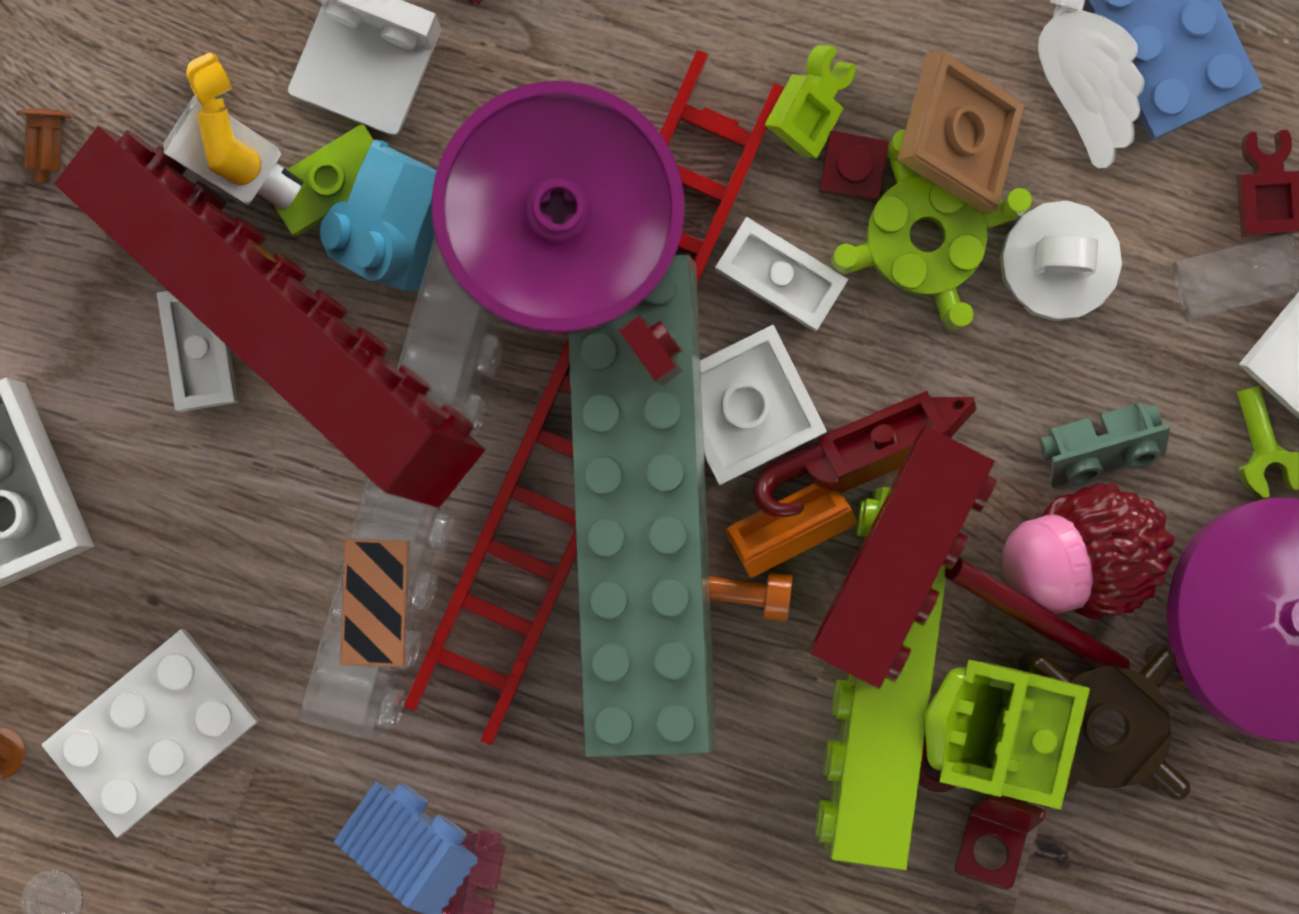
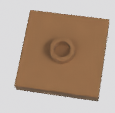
(961, 131)

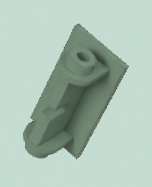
(1131, 440)

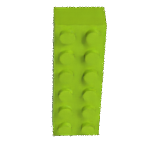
(878, 746)

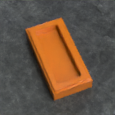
(768, 540)

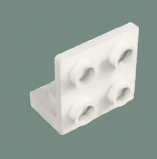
(366, 60)

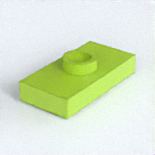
(327, 179)

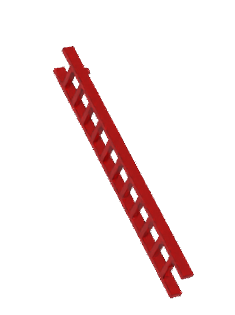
(680, 111)

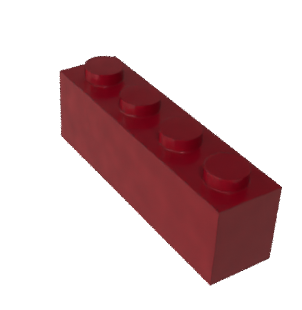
(902, 557)

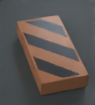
(374, 602)

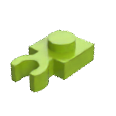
(807, 104)

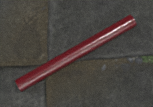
(1033, 615)

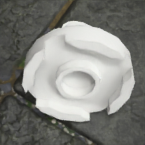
(1061, 260)

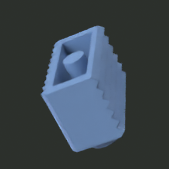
(407, 849)

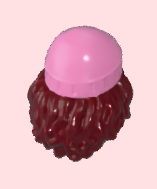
(1090, 553)

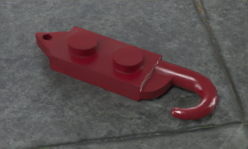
(861, 448)

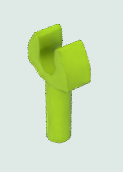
(1264, 447)

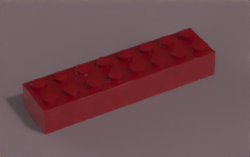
(271, 318)

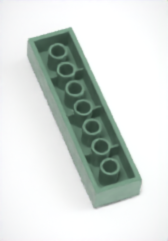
(643, 535)

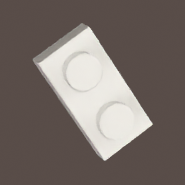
(781, 274)
(196, 359)

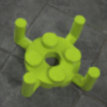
(920, 272)

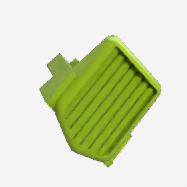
(1005, 732)

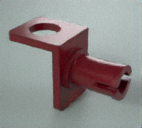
(1010, 823)

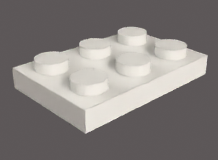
(150, 732)

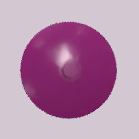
(557, 207)
(1239, 618)

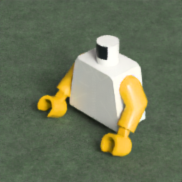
(224, 148)

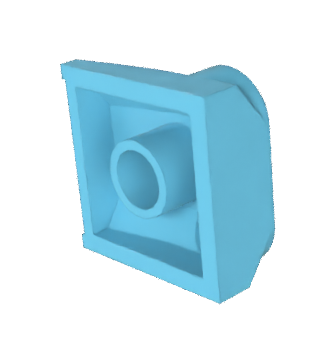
(386, 222)

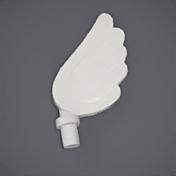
(1093, 76)

